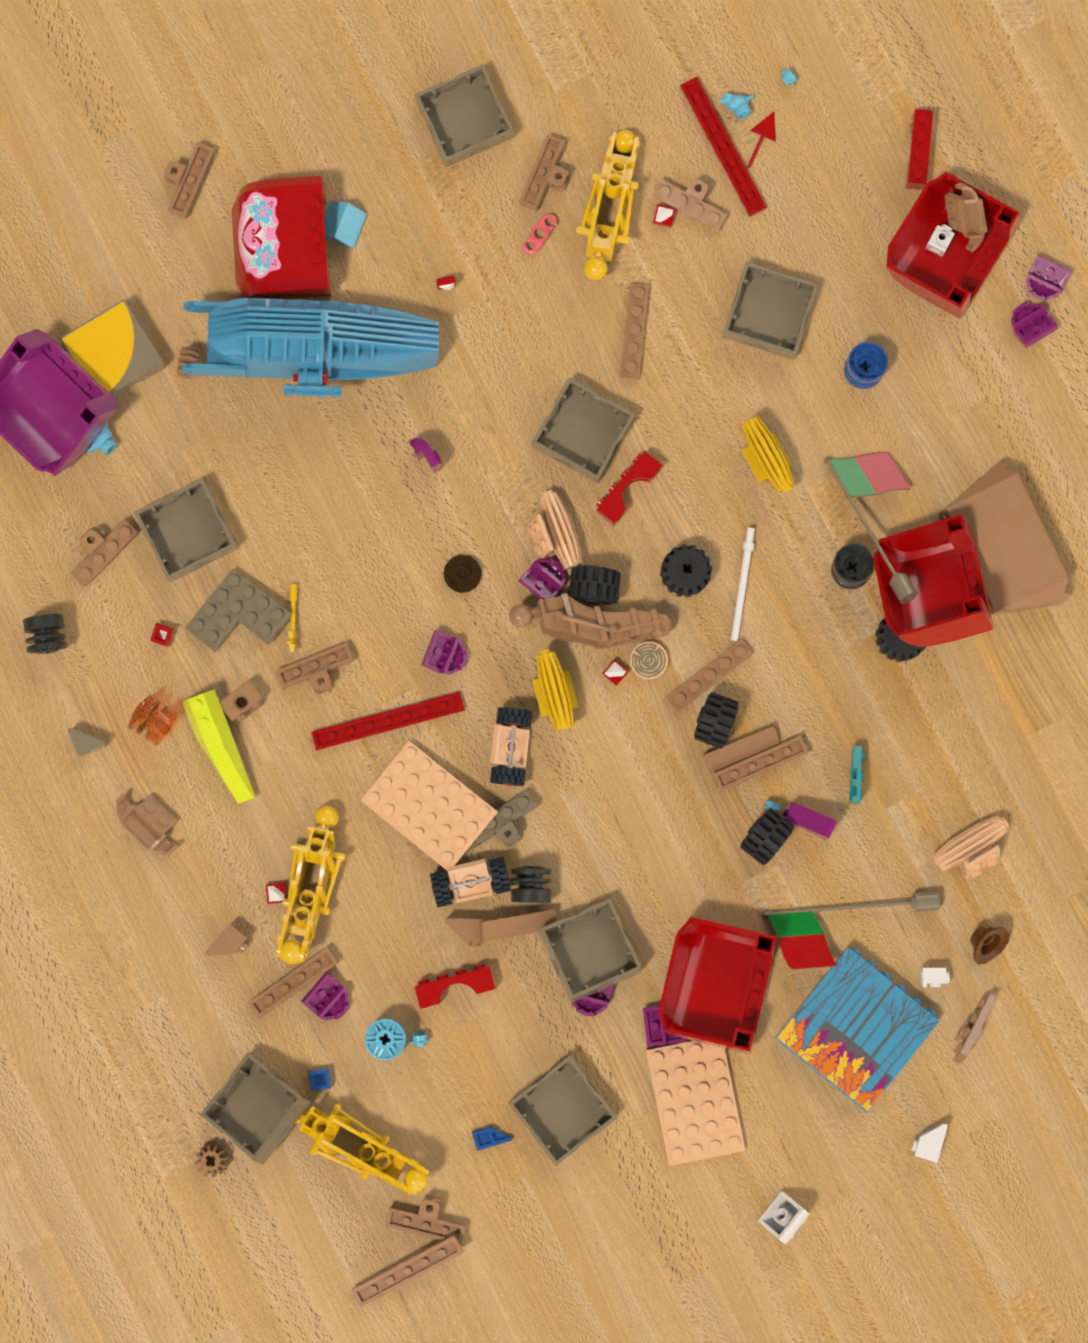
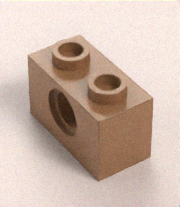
(230, 706)

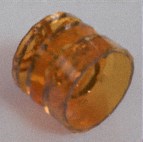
(155, 722)

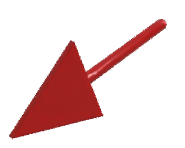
(766, 129)

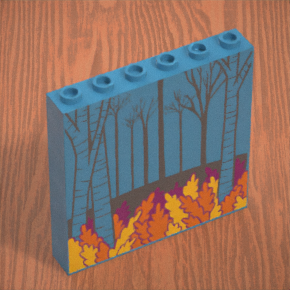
(857, 1028)

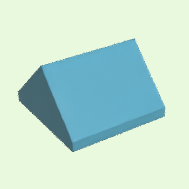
(343, 223)

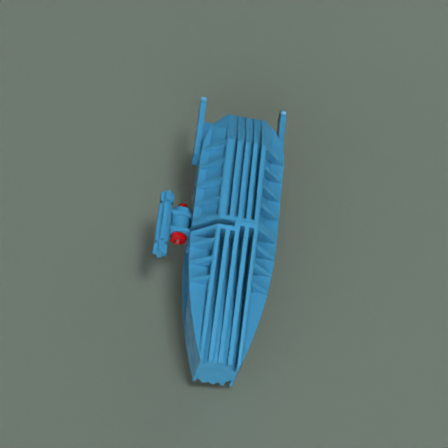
(313, 342)

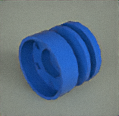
(874, 360)

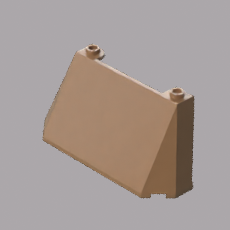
(1011, 544)

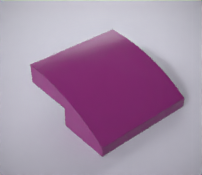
(654, 1029)

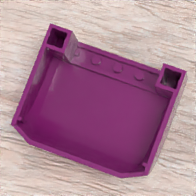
(49, 403)

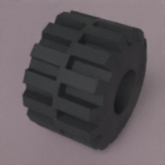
(681, 582)
(594, 584)
(893, 646)
(716, 720)
(766, 836)

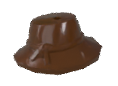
(988, 943)

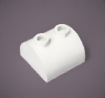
(783, 1217)

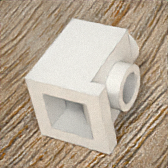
(940, 246)
(934, 977)

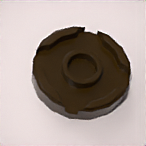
(462, 574)

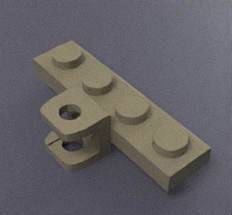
(504, 821)

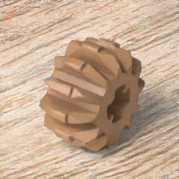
(187, 356)
(204, 1160)

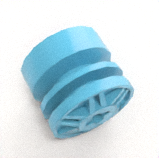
(395, 1032)

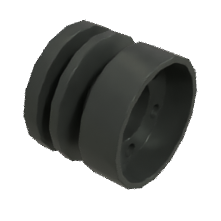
(853, 556)
(45, 637)
(531, 885)

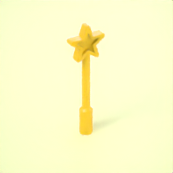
(292, 635)

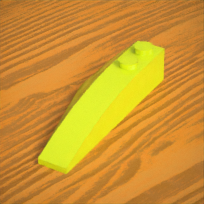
(218, 743)

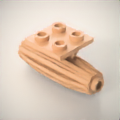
(555, 532)
(973, 848)

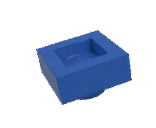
(320, 1079)

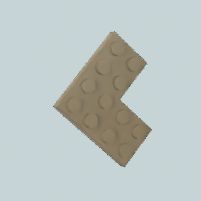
(237, 602)

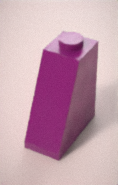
(809, 820)

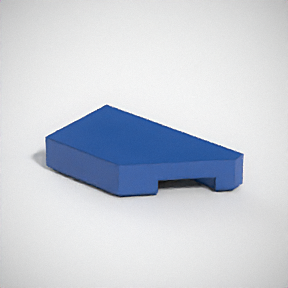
(489, 1137)

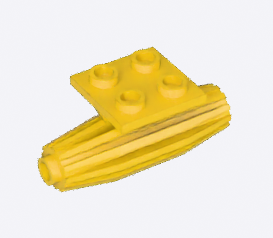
(766, 456)
(554, 691)

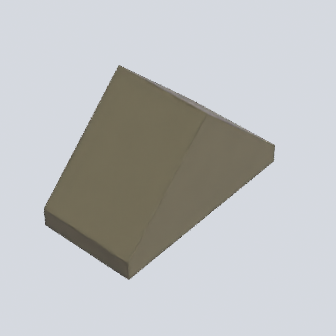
(85, 743)

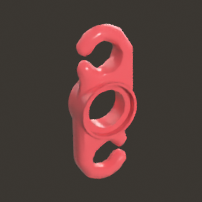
(539, 242)

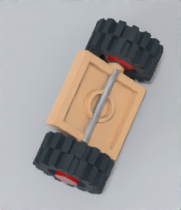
(510, 746)
(470, 881)

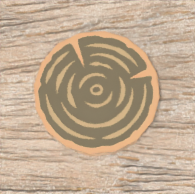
(648, 660)

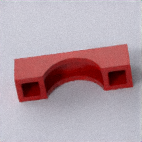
(920, 149)
(644, 469)
(430, 992)

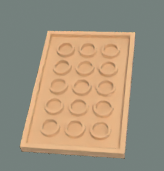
(429, 806)
(695, 1101)

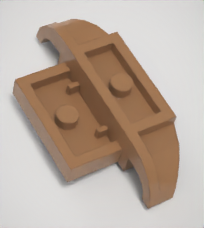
(967, 215)
(147, 823)

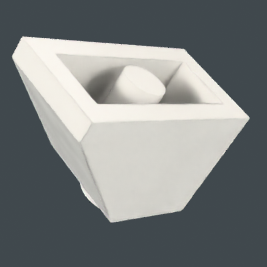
(930, 1143)

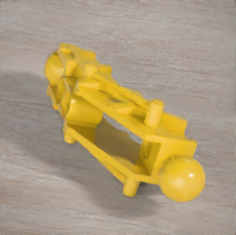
(614, 182)
(324, 840)
(313, 1124)

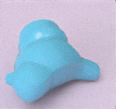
(737, 104)
(103, 442)

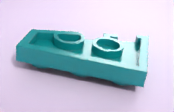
(856, 775)

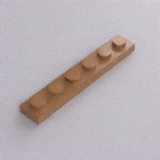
(407, 1270)

